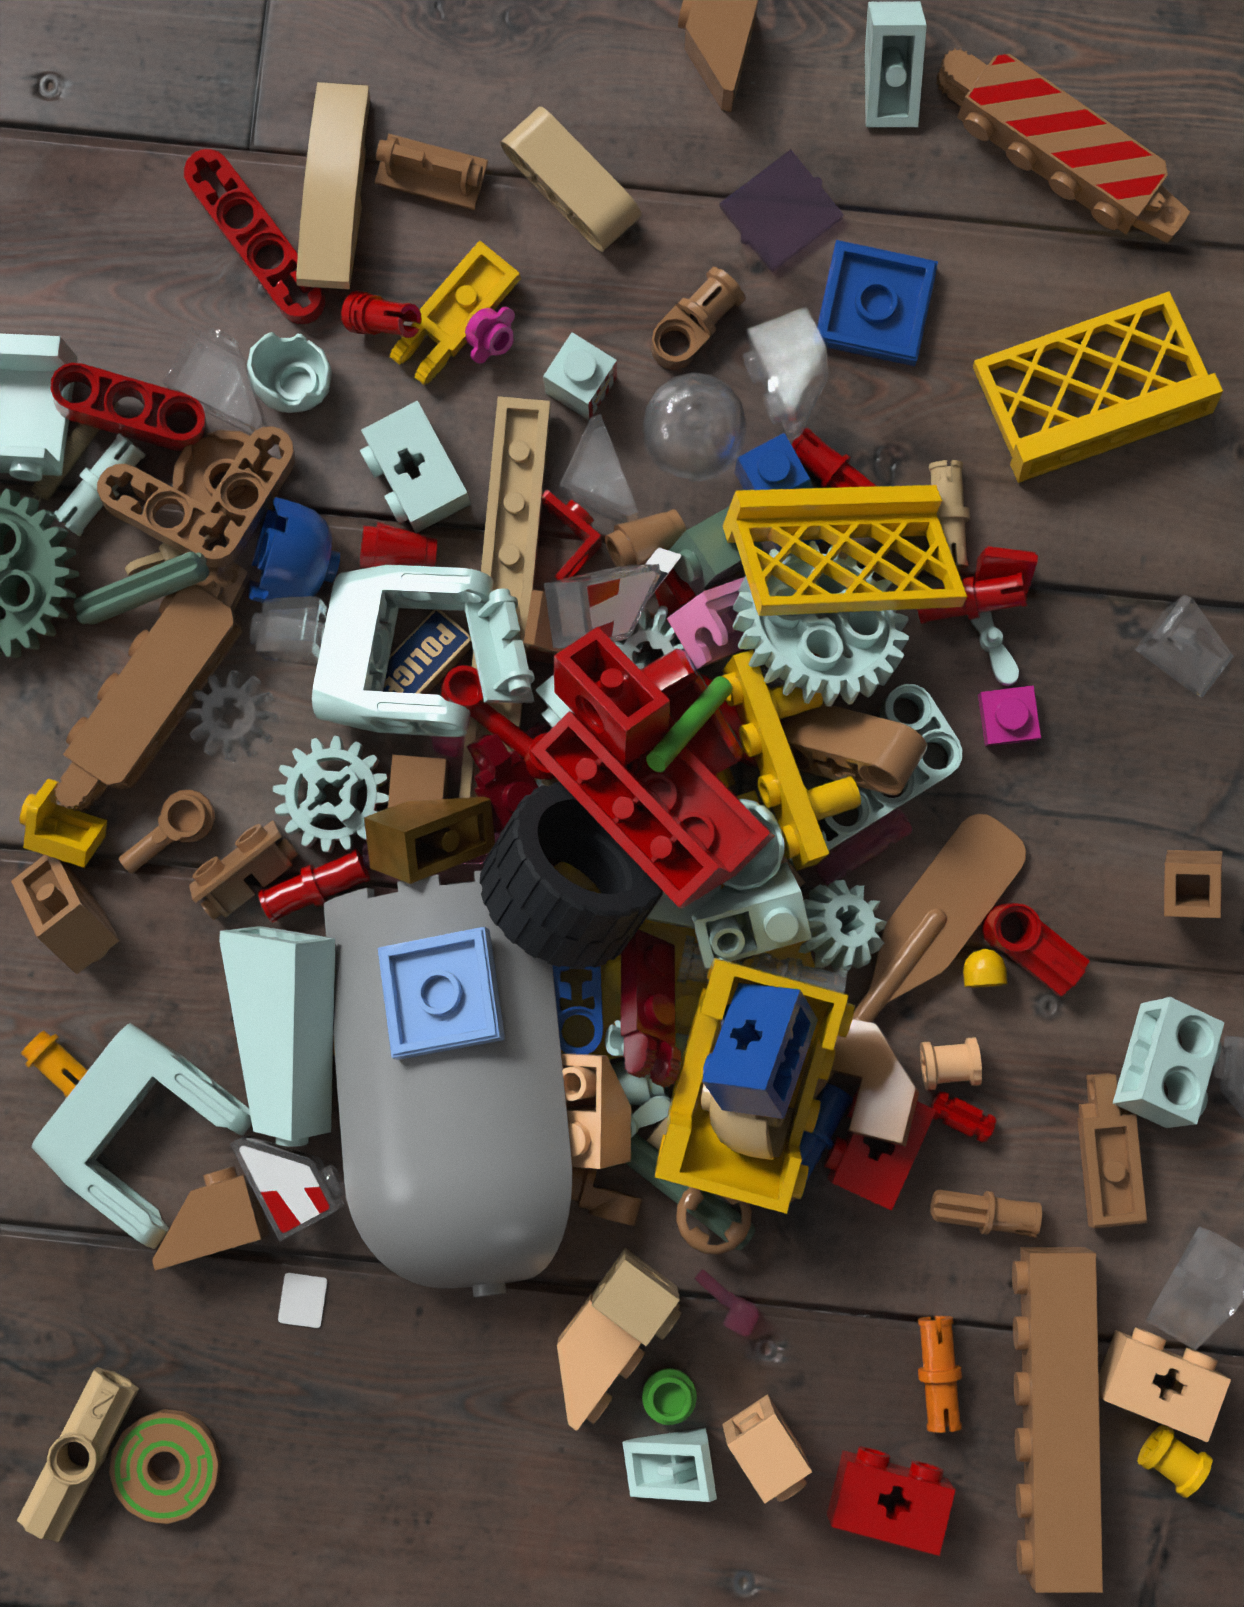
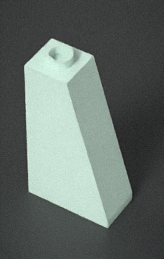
(283, 1027)

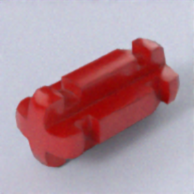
(963, 1117)

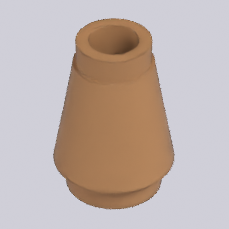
(638, 539)

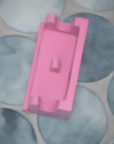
(707, 623)

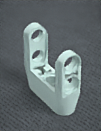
(360, 641)
(102, 1106)

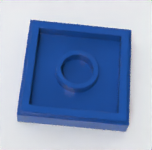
(876, 302)

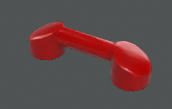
(464, 688)

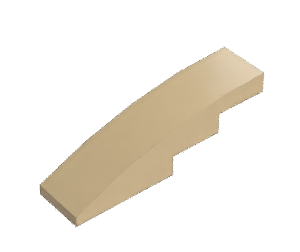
(333, 186)

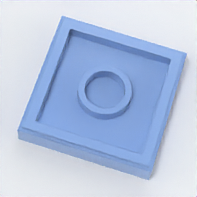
(441, 993)

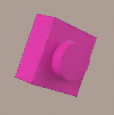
(1009, 716)

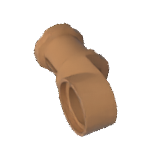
(697, 317)
(603, 1201)

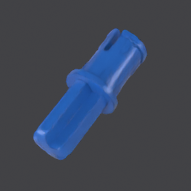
(832, 1108)

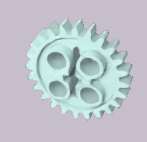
(848, 659)

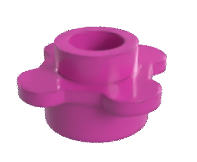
(490, 333)

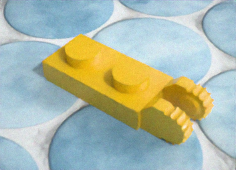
(475, 284)

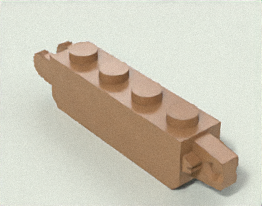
(153, 688)

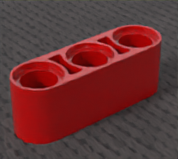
(109, 388)

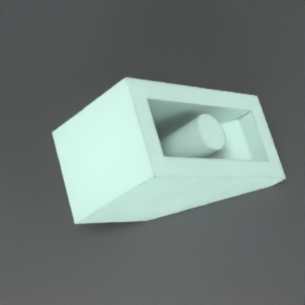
(894, 63)

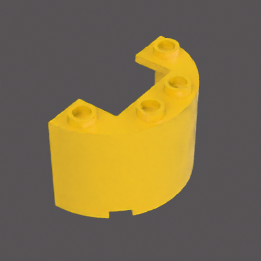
(691, 1150)

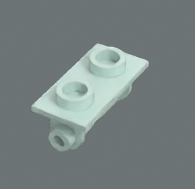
(499, 649)

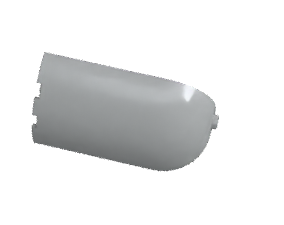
(456, 1152)

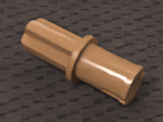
(987, 1212)

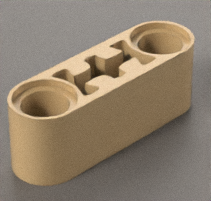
(570, 179)

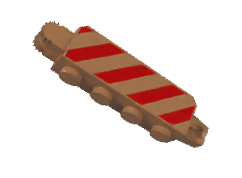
(1062, 142)

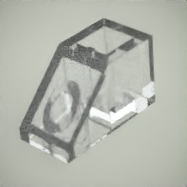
(791, 365)
(1201, 1290)

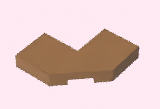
(886, 1091)

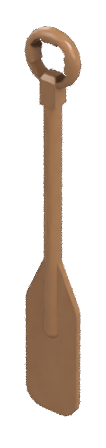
(917, 946)

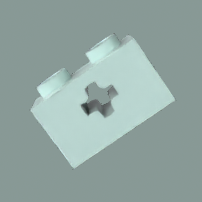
(409, 437)

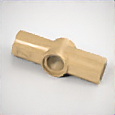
(62, 1481)

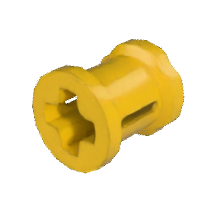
(1175, 1460)

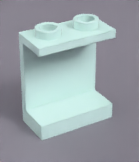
(30, 425)

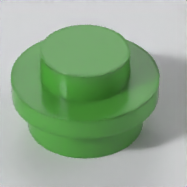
(669, 1396)

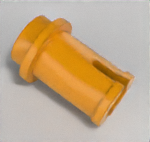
(52, 1061)

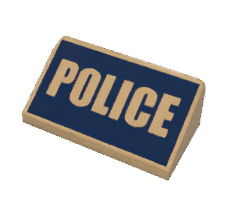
(426, 655)

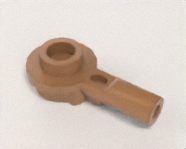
(184, 818)

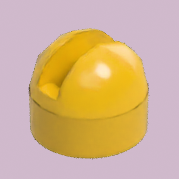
(984, 969)

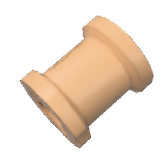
(951, 1063)

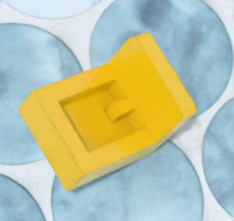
(59, 830)

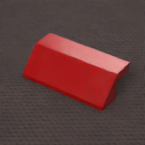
(672, 822)

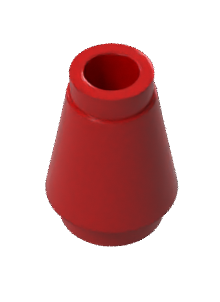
(395, 546)

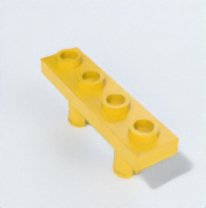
(780, 780)

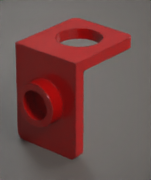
(578, 521)

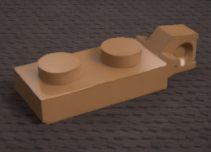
(1110, 1157)

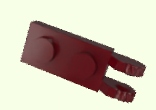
(649, 1009)

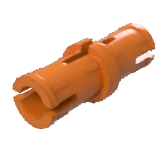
(940, 1374)

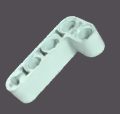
(933, 729)

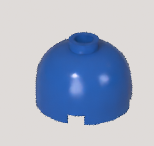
(293, 553)

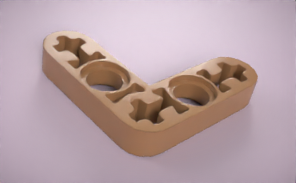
(198, 517)

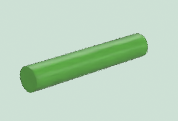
(689, 724)

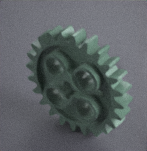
(37, 561)

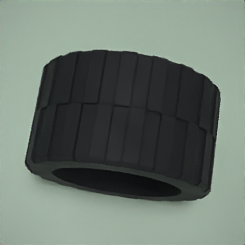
(545, 909)

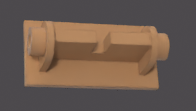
(430, 171)
(224, 879)

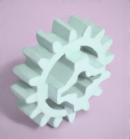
(312, 811)

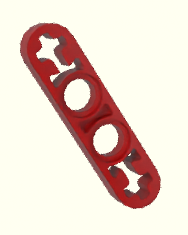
(252, 238)

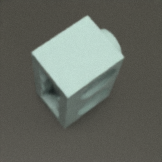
(1158, 1058)

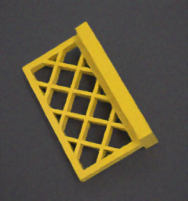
(1123, 419)
(836, 517)

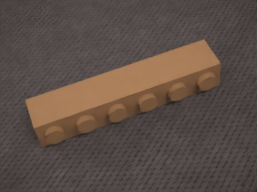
(1059, 1420)

